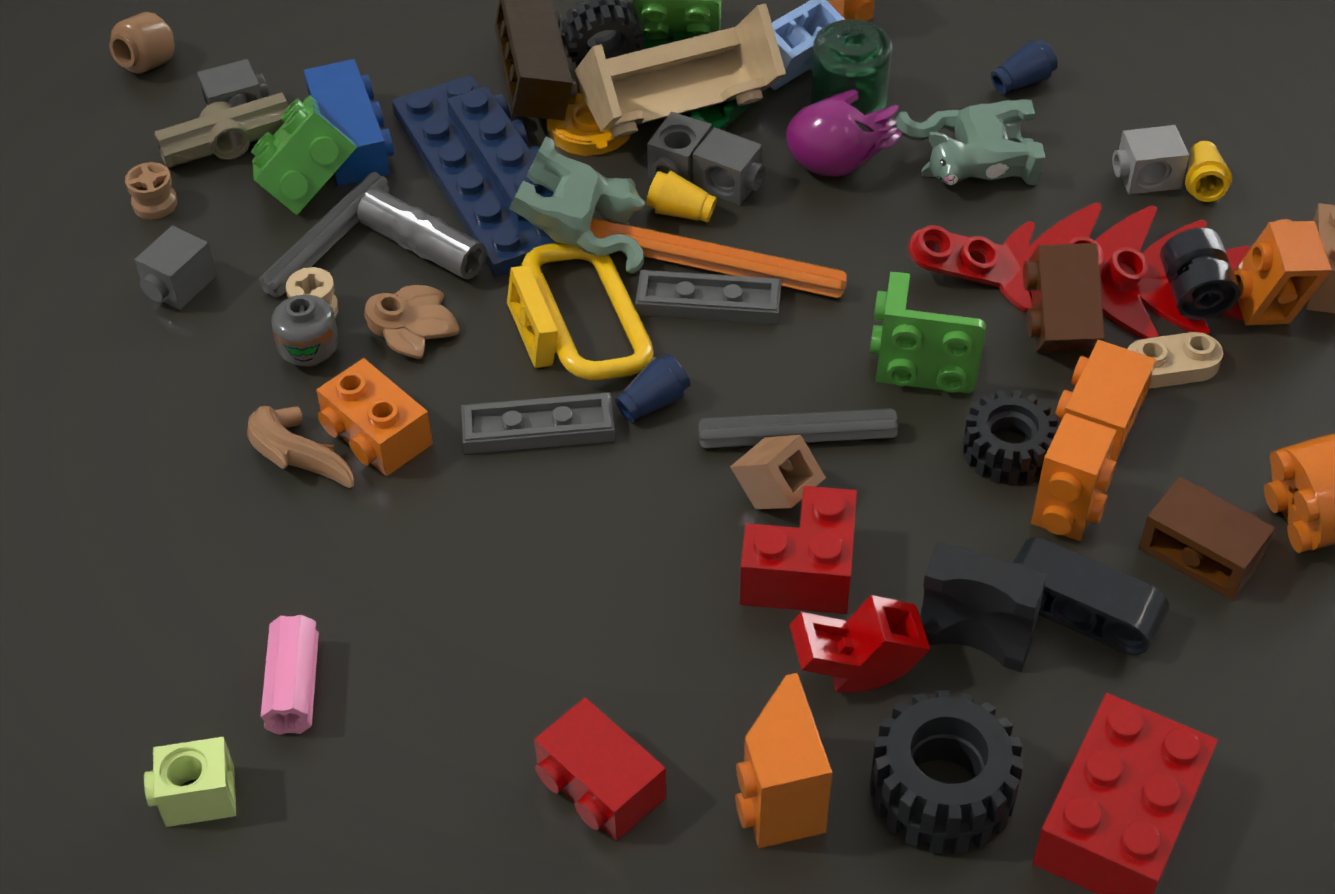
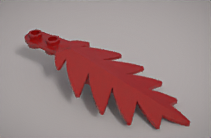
(1126, 276)

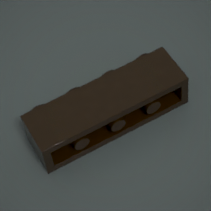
(534, 59)

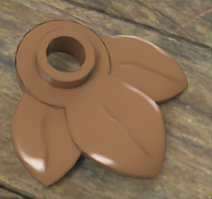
(410, 318)

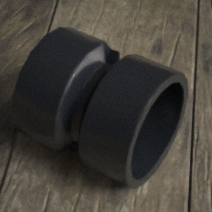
(1199, 273)

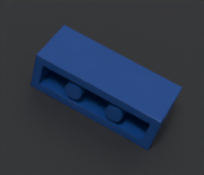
(345, 102)

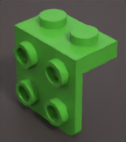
(666, 16)
(300, 155)
(924, 346)

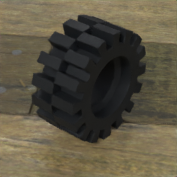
(598, 17)
(1012, 415)

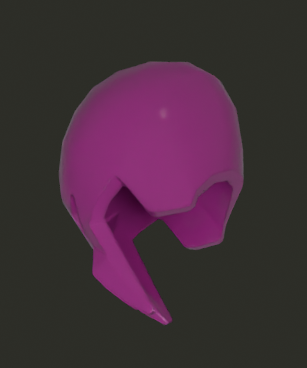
(829, 140)

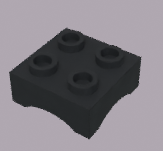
(981, 603)

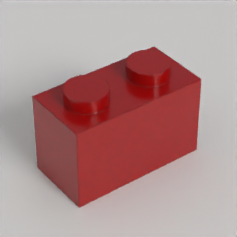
(599, 769)

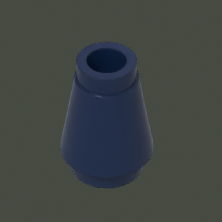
(1027, 66)
(653, 388)

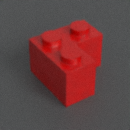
(802, 565)

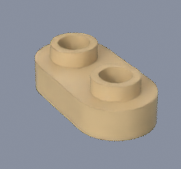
(1181, 357)

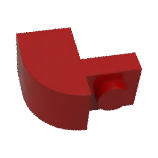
(867, 649)

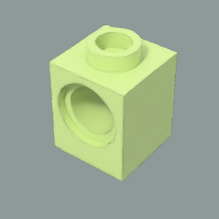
(205, 799)

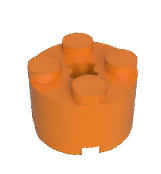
(1305, 491)

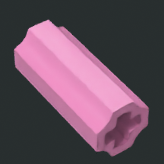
(290, 675)

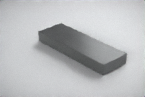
(708, 297)
(537, 423)

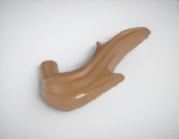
(271, 439)

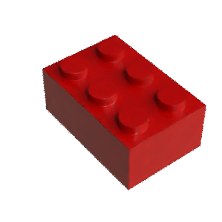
(1124, 800)

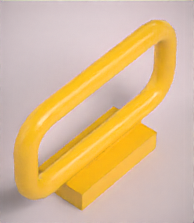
(543, 325)

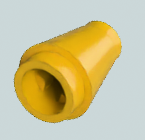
(1207, 172)
(679, 198)

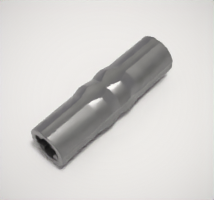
(422, 233)

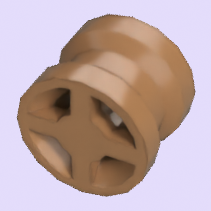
(151, 190)

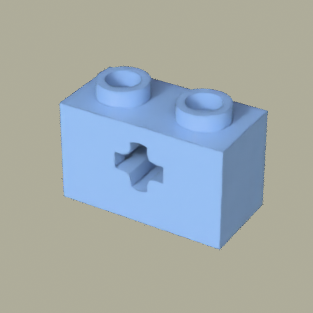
(796, 36)

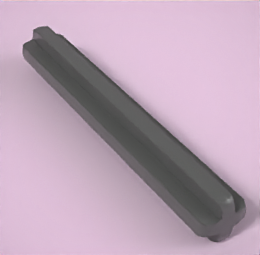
(320, 237)
(811, 426)

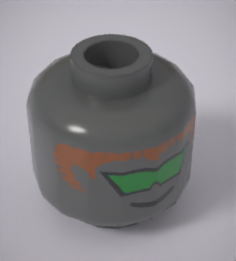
(305, 330)

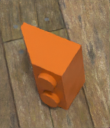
(784, 771)

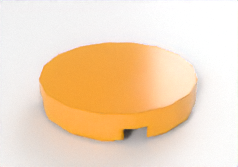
(580, 132)

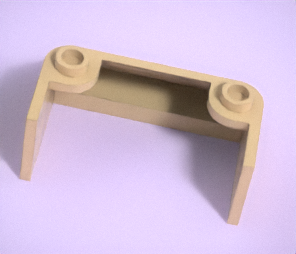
(681, 75)

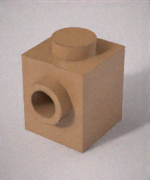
(777, 471)

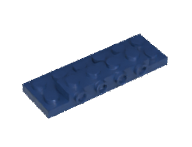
(477, 163)

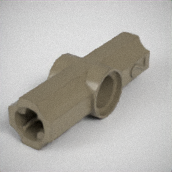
(221, 130)

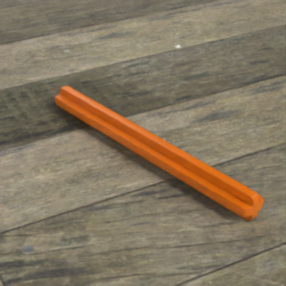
(728, 259)

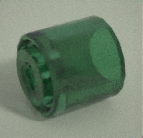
(849, 58)

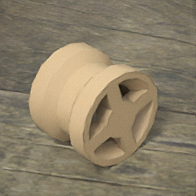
(313, 282)

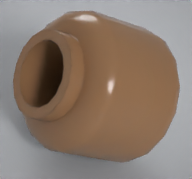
(142, 42)

